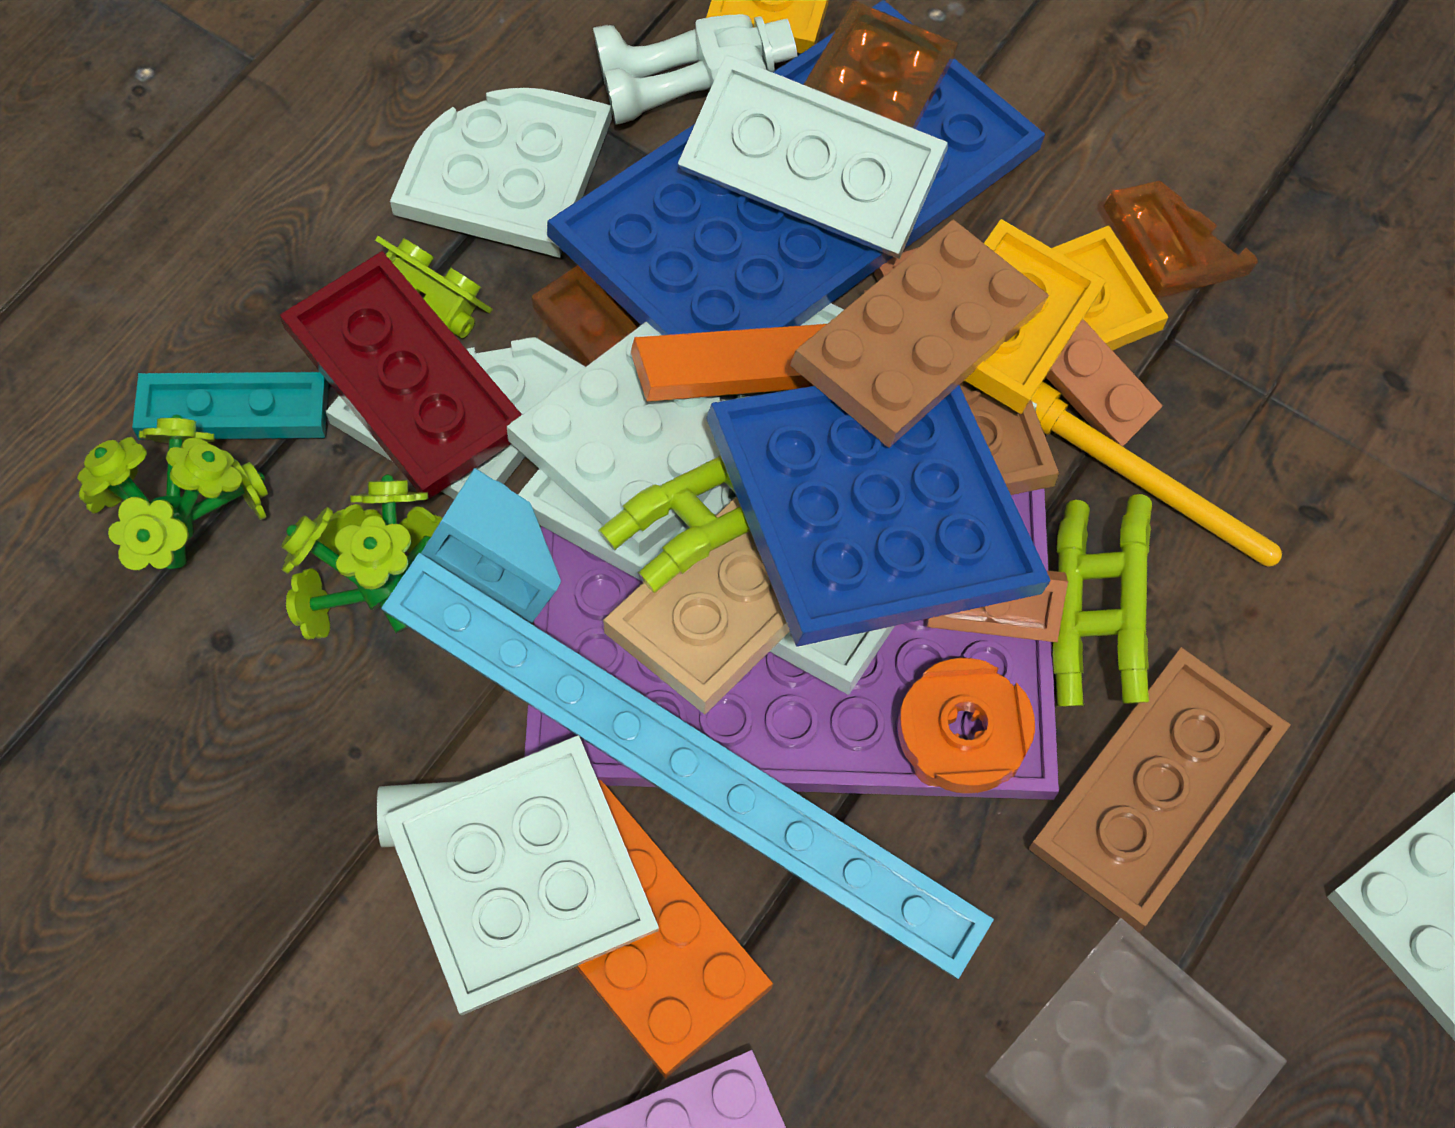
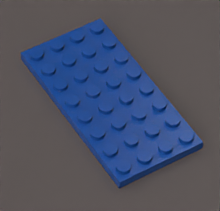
(720, 261)

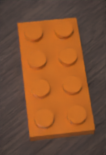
(678, 982)

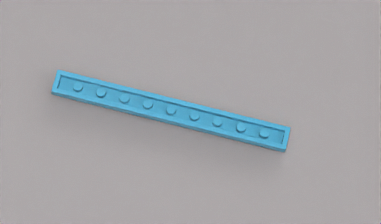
(689, 766)

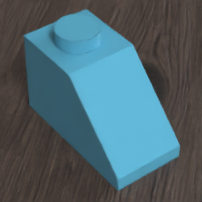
(496, 546)

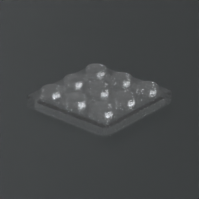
(1135, 1048)

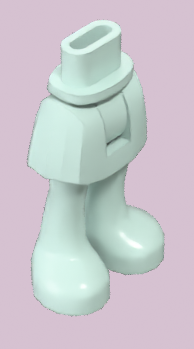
(628, 67)

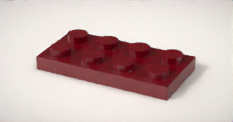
(403, 374)

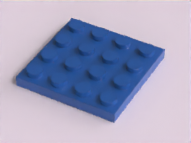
(867, 529)

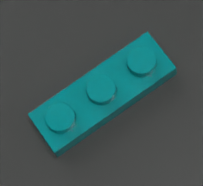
(236, 403)

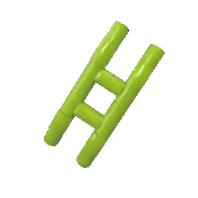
(680, 495)
(1126, 622)

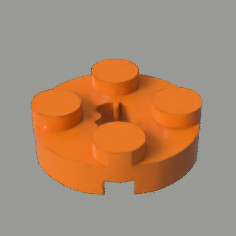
(958, 763)

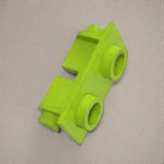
(448, 296)

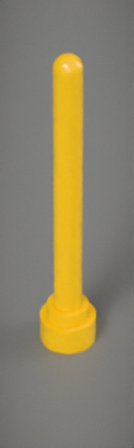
(1055, 418)

